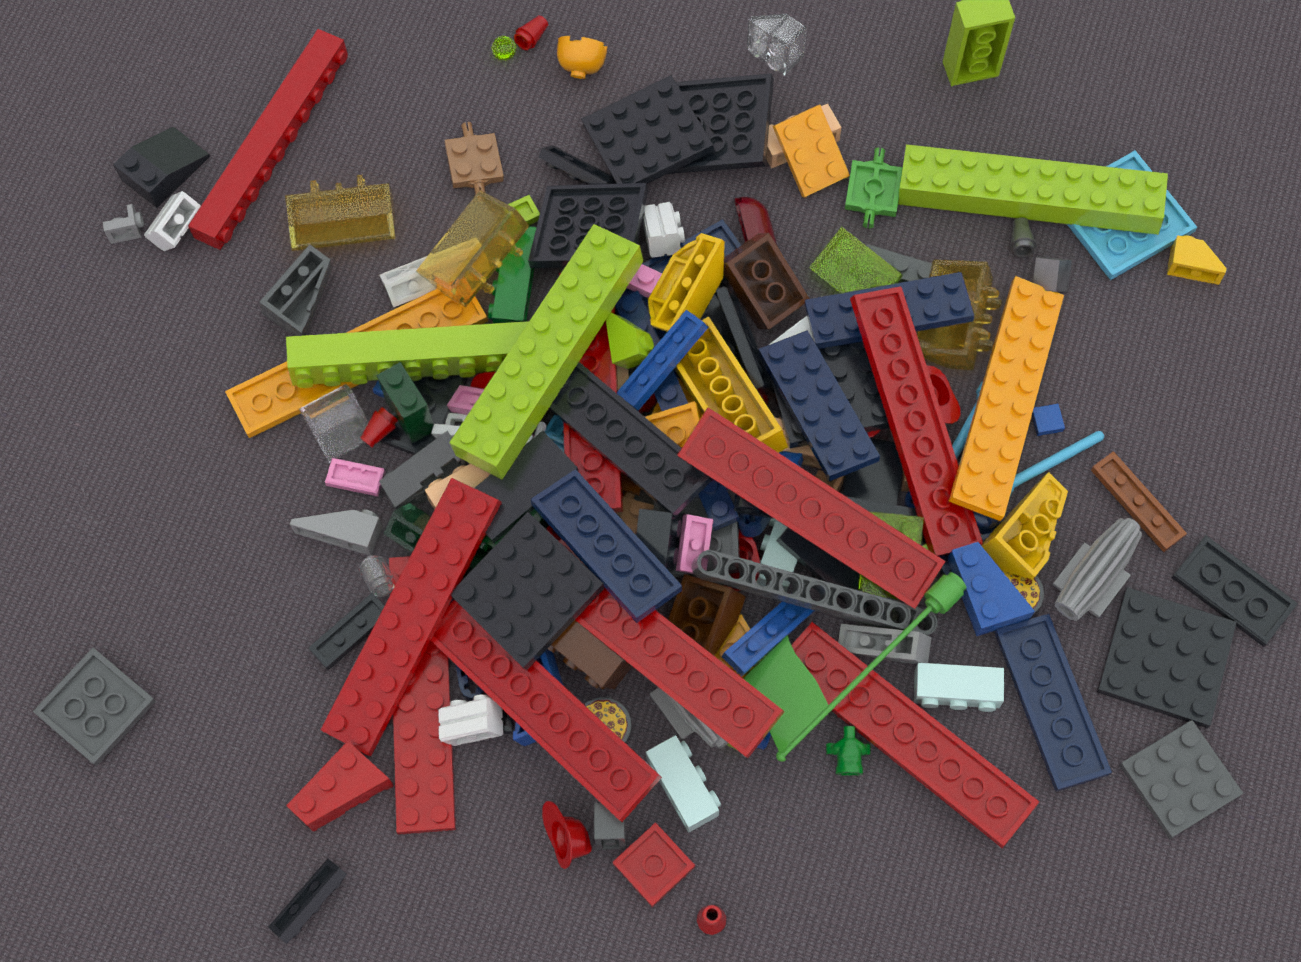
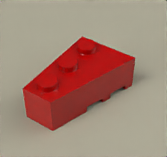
(338, 787)

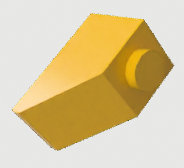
(1194, 261)

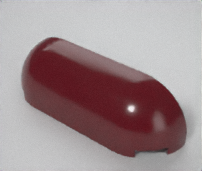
(753, 218)

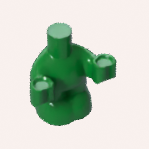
(849, 753)

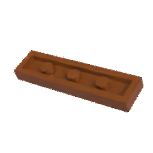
(1138, 501)

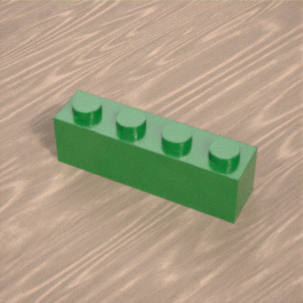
(513, 284)

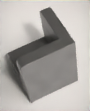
(1052, 273)

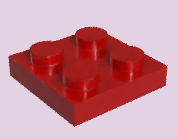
(653, 864)

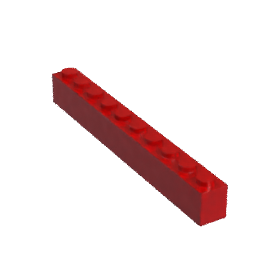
(268, 140)

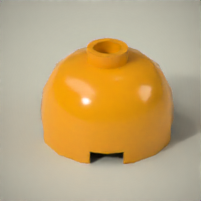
(581, 56)

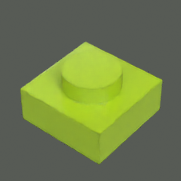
(527, 209)

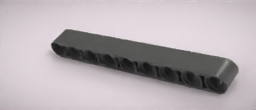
(800, 596)

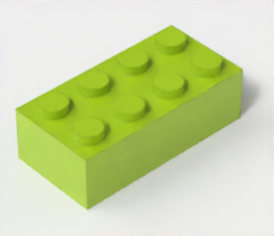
(977, 40)

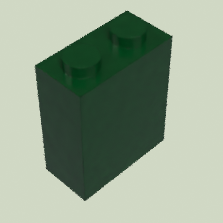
(406, 402)

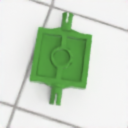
(873, 188)

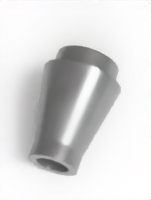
(1022, 238)

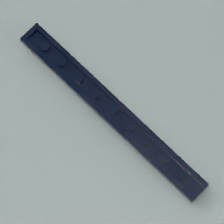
(670, 395)

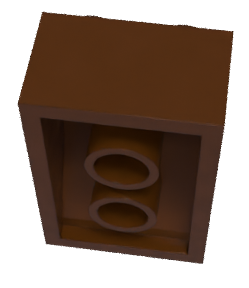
(706, 611)

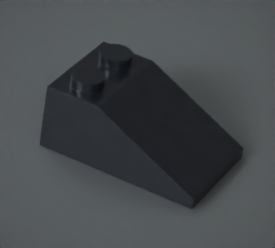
(160, 164)

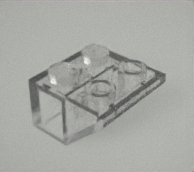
(777, 40)
(336, 422)

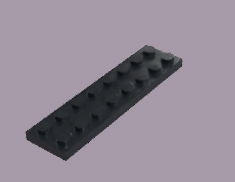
(628, 440)

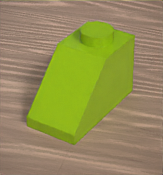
(627, 342)

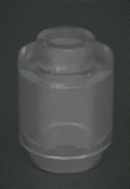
(377, 575)

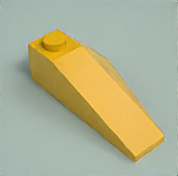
(1024, 536)

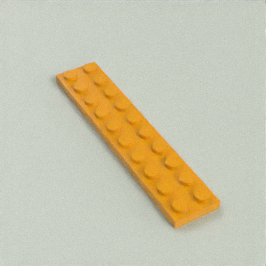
(272, 397)
(1006, 399)

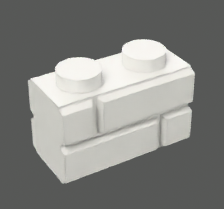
(172, 221)
(662, 229)
(470, 721)

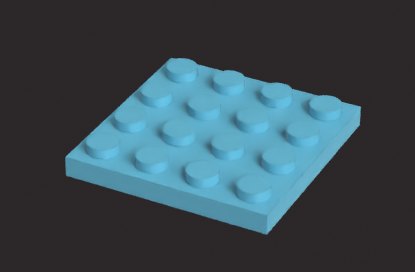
(1122, 250)

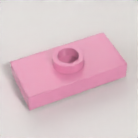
(355, 477)

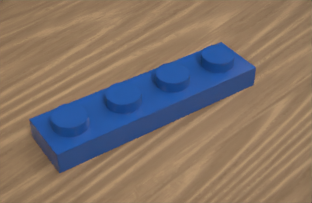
(662, 360)
(765, 636)

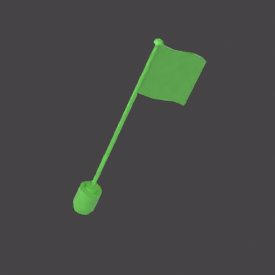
(795, 690)

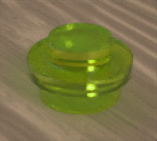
(503, 48)

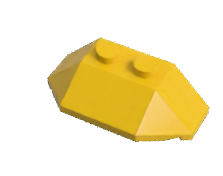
(687, 281)

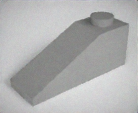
(344, 529)
(873, 641)

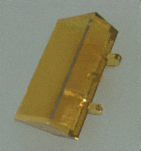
(340, 215)
(474, 248)
(958, 344)

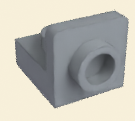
(124, 228)

